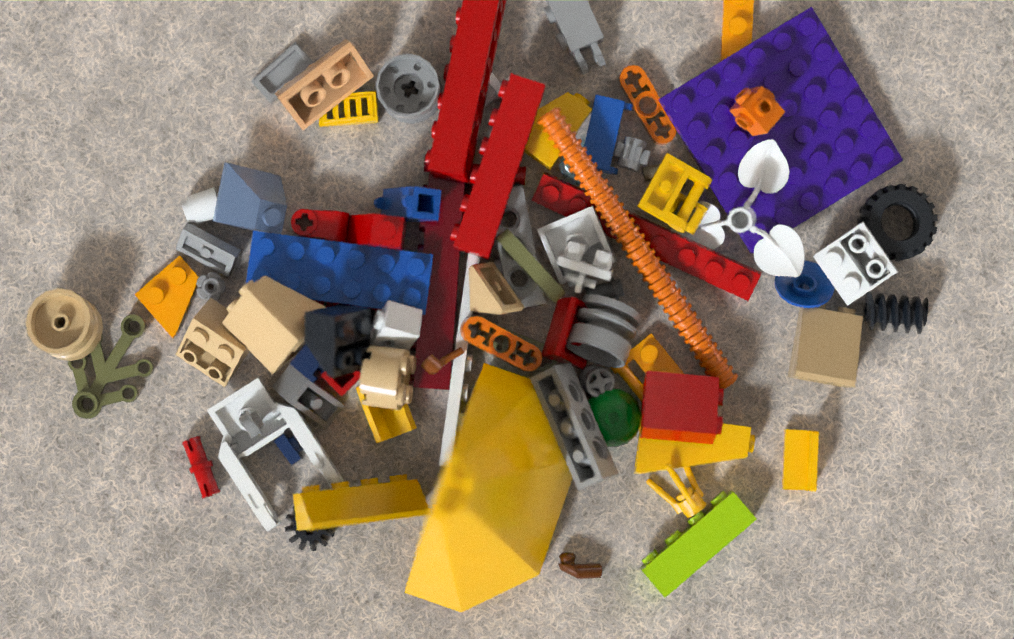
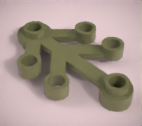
(108, 372)

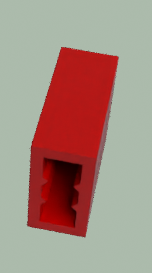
(681, 407)

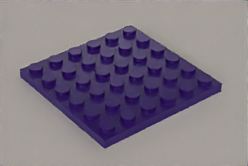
(825, 133)

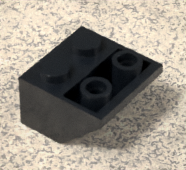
(339, 337)

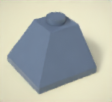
(250, 199)

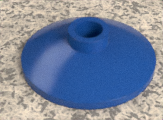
(808, 289)

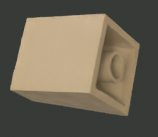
(269, 321)
(826, 346)

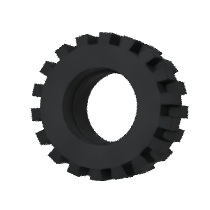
(921, 214)

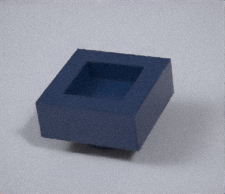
(290, 448)

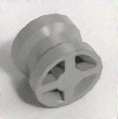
(603, 379)

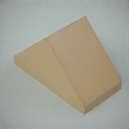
(491, 291)

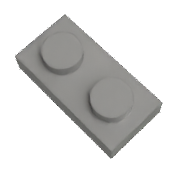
(208, 249)

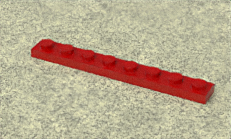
(669, 246)

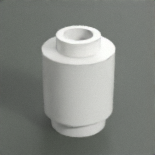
(200, 206)

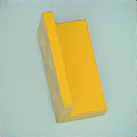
(387, 422)
(800, 460)

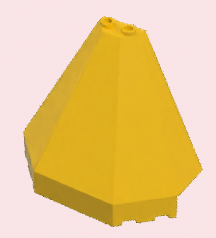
(493, 498)

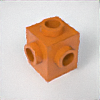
(756, 110)

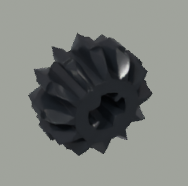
(305, 536)

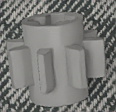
(631, 154)

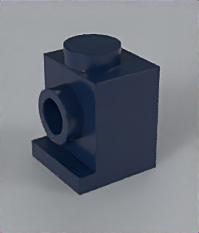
(307, 364)

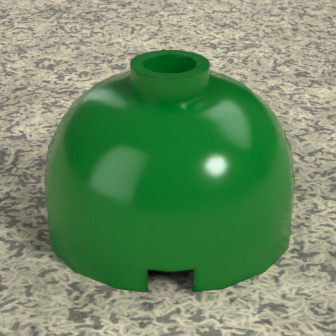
(616, 416)

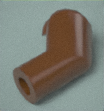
(579, 571)

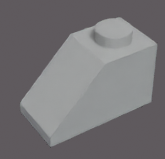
(308, 396)

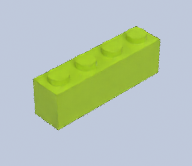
(697, 543)

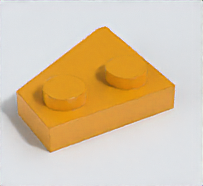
(170, 294)

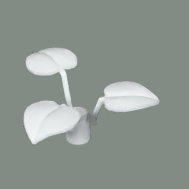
(780, 250)

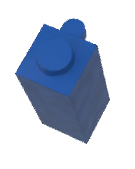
(604, 130)
(411, 202)

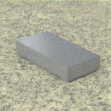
(282, 70)

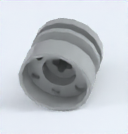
(402, 73)
(604, 331)

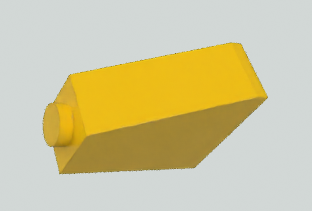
(575, 109)

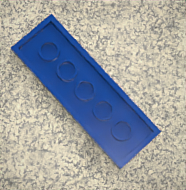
(342, 270)

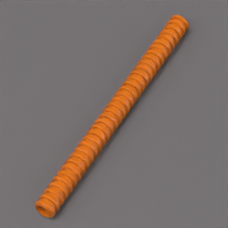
(637, 247)

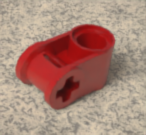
(326, 225)

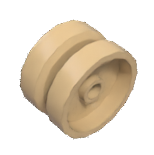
(64, 324)

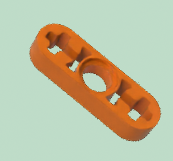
(630, 89)
(516, 360)

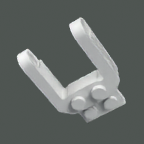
(238, 443)

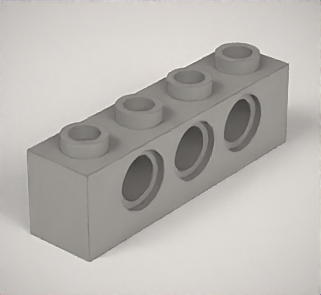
(530, 294)
(574, 425)

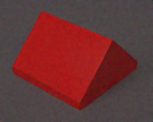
(559, 330)

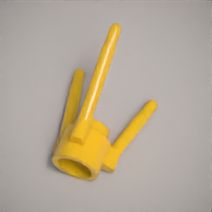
(689, 500)

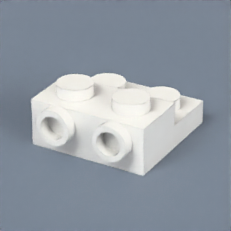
(578, 227)

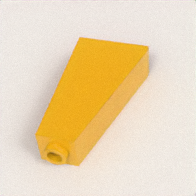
(731, 445)

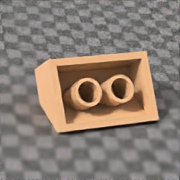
(324, 84)

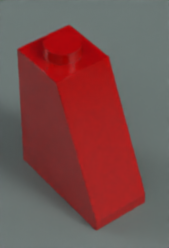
(377, 231)

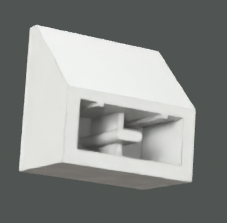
(855, 263)

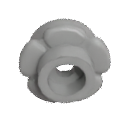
(211, 278)
(252, 423)

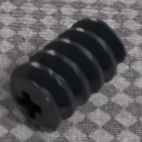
(895, 312)

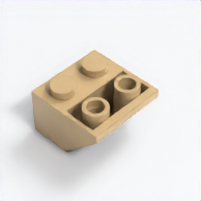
(211, 345)

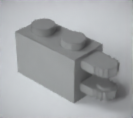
(577, 29)

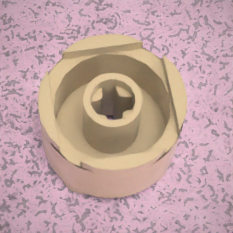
(387, 377)

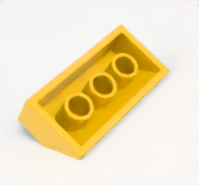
(359, 504)

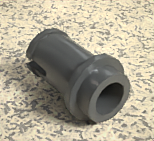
(610, 289)

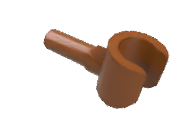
(433, 365)

